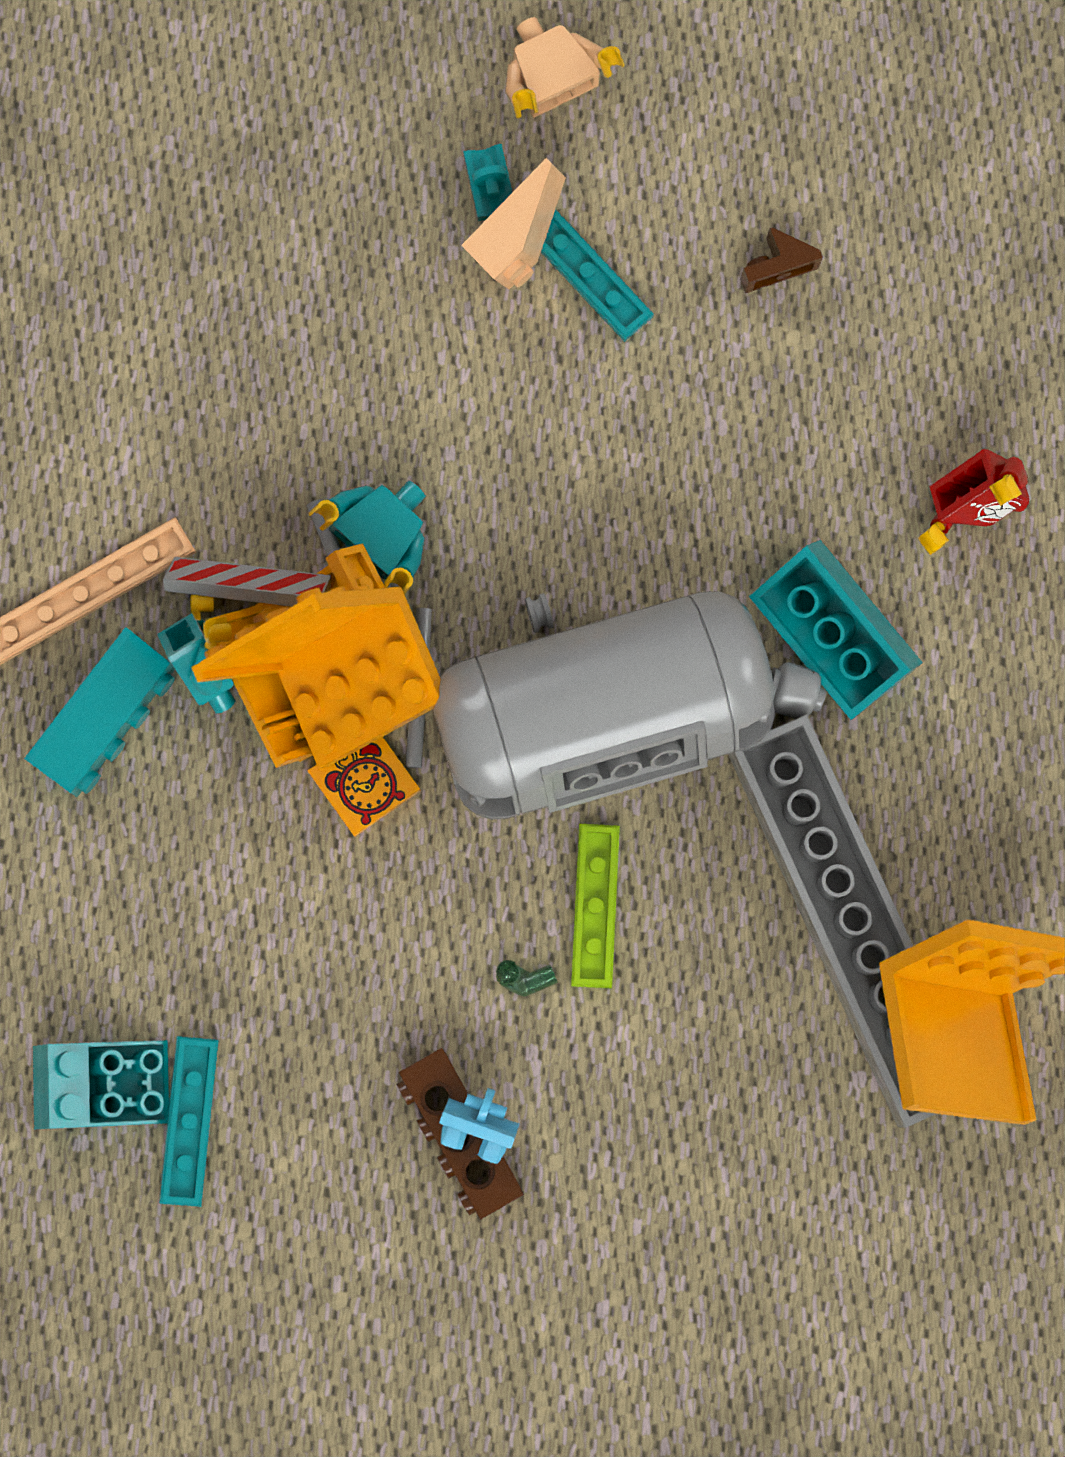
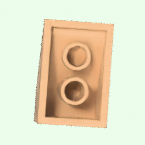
(515, 232)

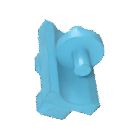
(480, 1119)

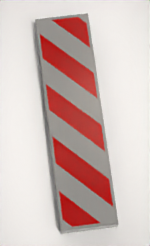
(241, 581)

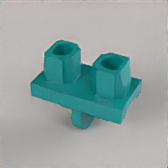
(487, 179)

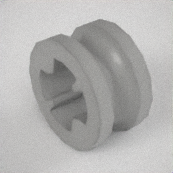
(539, 613)

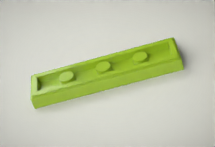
(595, 906)

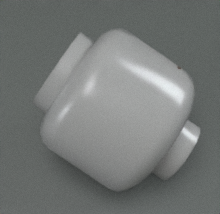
(797, 690)

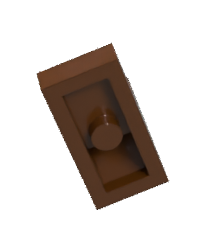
(789, 260)

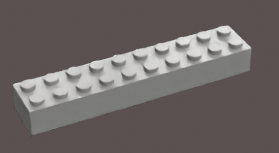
(830, 883)

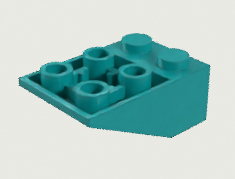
(100, 1084)

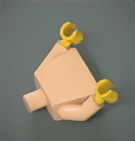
(554, 67)

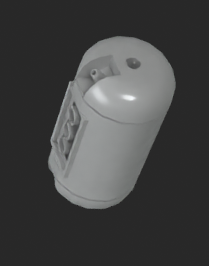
(605, 706)

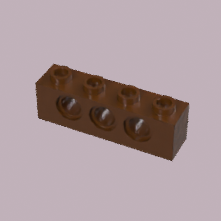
(479, 1198)

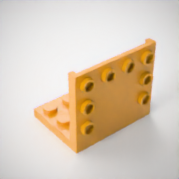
(345, 662)
(959, 1021)

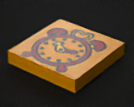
(365, 785)

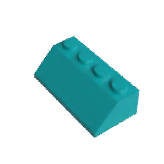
(835, 628)
(102, 713)

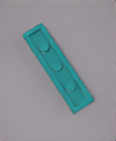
(594, 279)
(188, 1121)

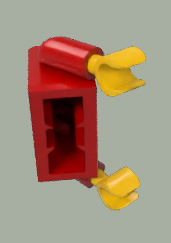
(977, 495)

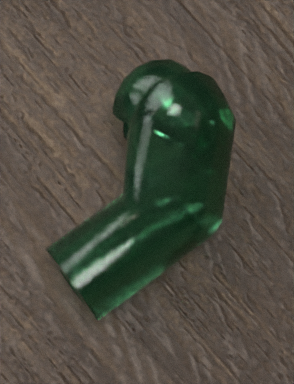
(522, 981)

